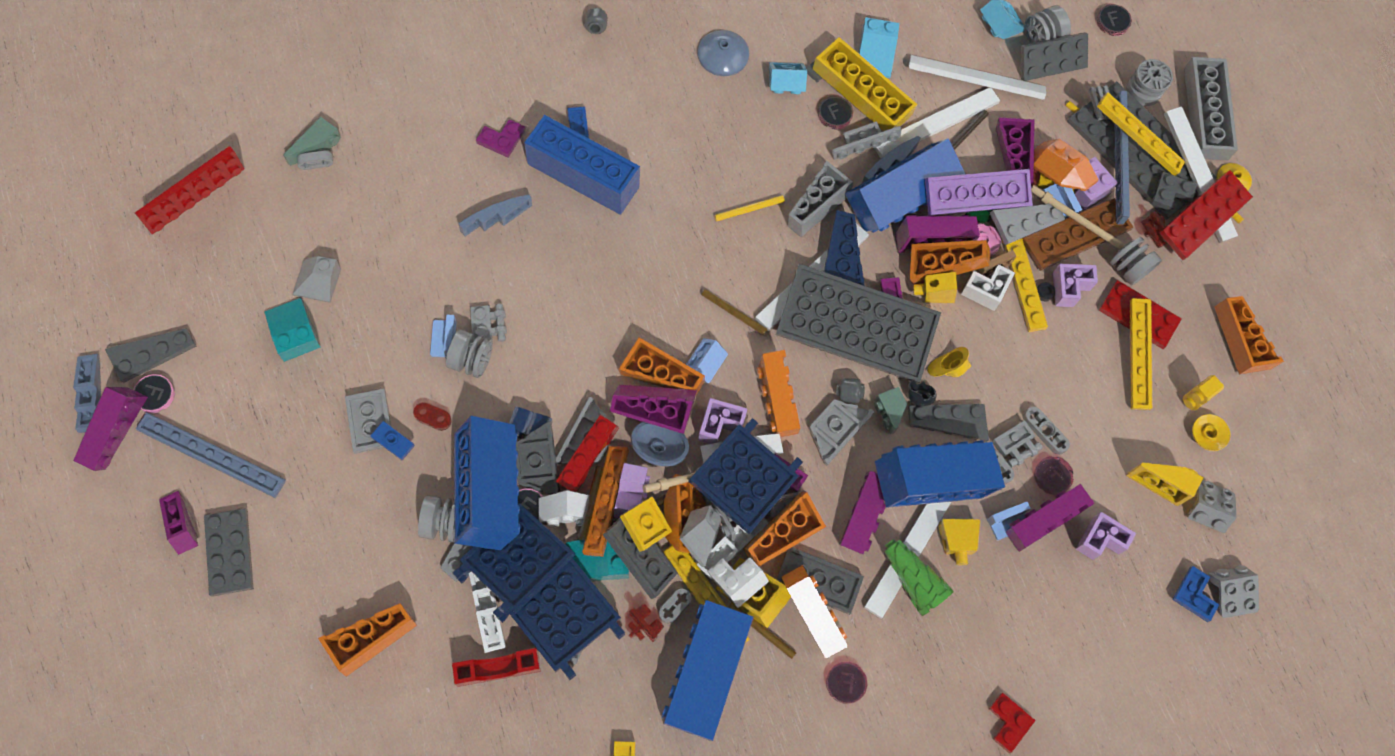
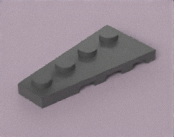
(145, 354)
(956, 419)

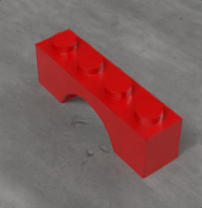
(582, 460)
(497, 668)

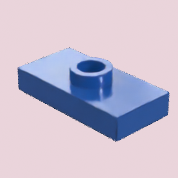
(578, 120)
(392, 440)

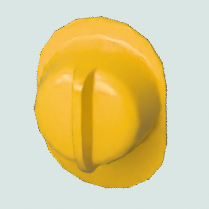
(950, 364)

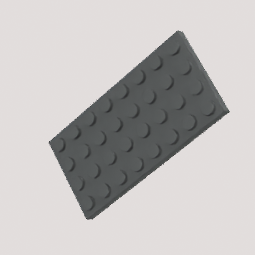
(1143, 168)
(858, 323)

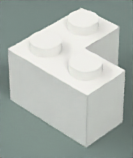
(988, 291)
(562, 508)
(738, 583)

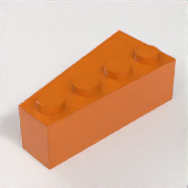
(362, 641)

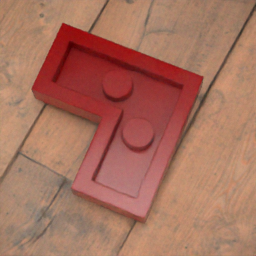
(1016, 722)

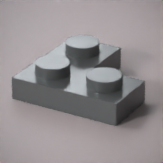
(1171, 186)

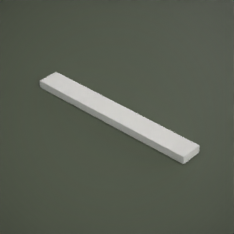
(977, 77)
(943, 119)
(1195, 162)
(772, 313)
(916, 541)

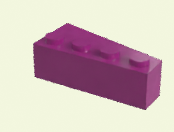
(1017, 143)
(935, 230)
(655, 405)
(109, 426)
(864, 515)
(1049, 517)

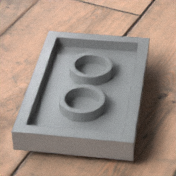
(365, 414)

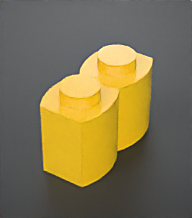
(1203, 392)

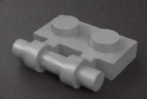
(481, 322)
(1013, 439)

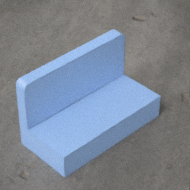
(1065, 196)
(442, 335)
(707, 358)
(1000, 521)

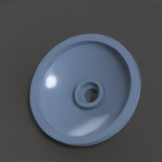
(720, 59)
(659, 444)

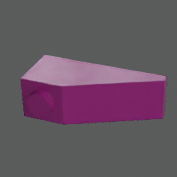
(177, 523)

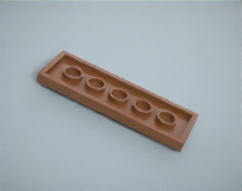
(1071, 238)

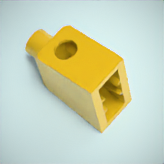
(938, 288)
(960, 538)

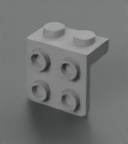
(1214, 507)
(1236, 591)

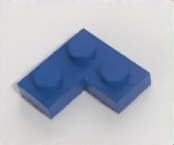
(1191, 597)

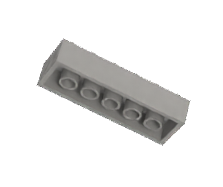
(1211, 107)

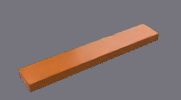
(605, 501)

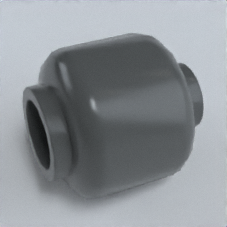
(596, 21)
(850, 390)

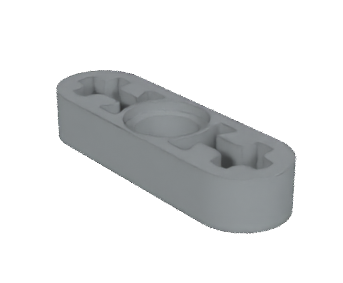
(1046, 438)

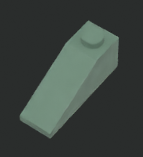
(318, 137)

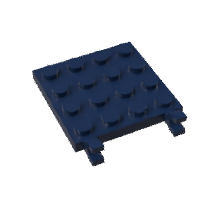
(744, 477)
(520, 567)
(567, 617)

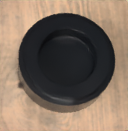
(1046, 291)

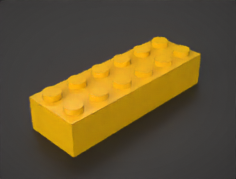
(864, 85)

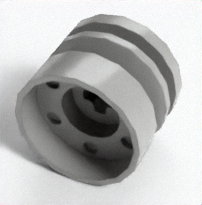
(1048, 24)
(1150, 82)
(1136, 261)
(469, 353)
(437, 518)

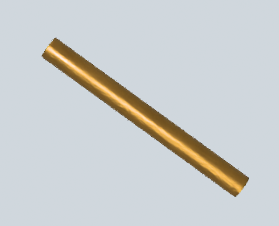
(733, 311)
(767, 634)

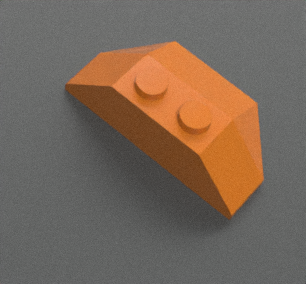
(1064, 165)
(677, 507)

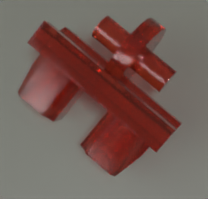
(1154, 224)
(651, 630)

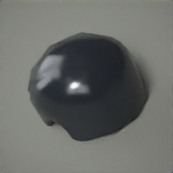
(921, 393)

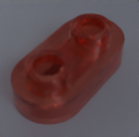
(431, 416)

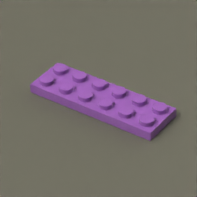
(978, 192)

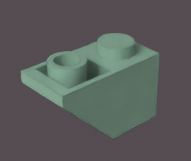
(891, 406)

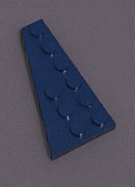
(843, 249)

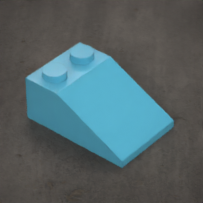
(879, 44)

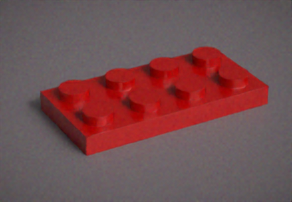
(1118, 308)

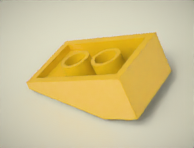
(1170, 482)
(766, 602)

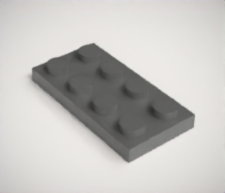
(1054, 56)
(228, 552)
(648, 567)
(837, 583)

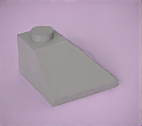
(317, 279)
(701, 533)

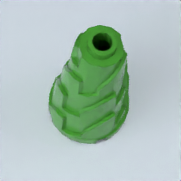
(918, 579)

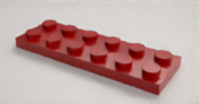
(190, 190)
(1206, 215)

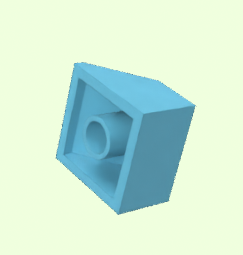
(1002, 19)
(787, 77)

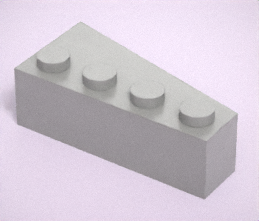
(820, 199)

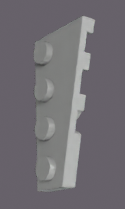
(1024, 221)

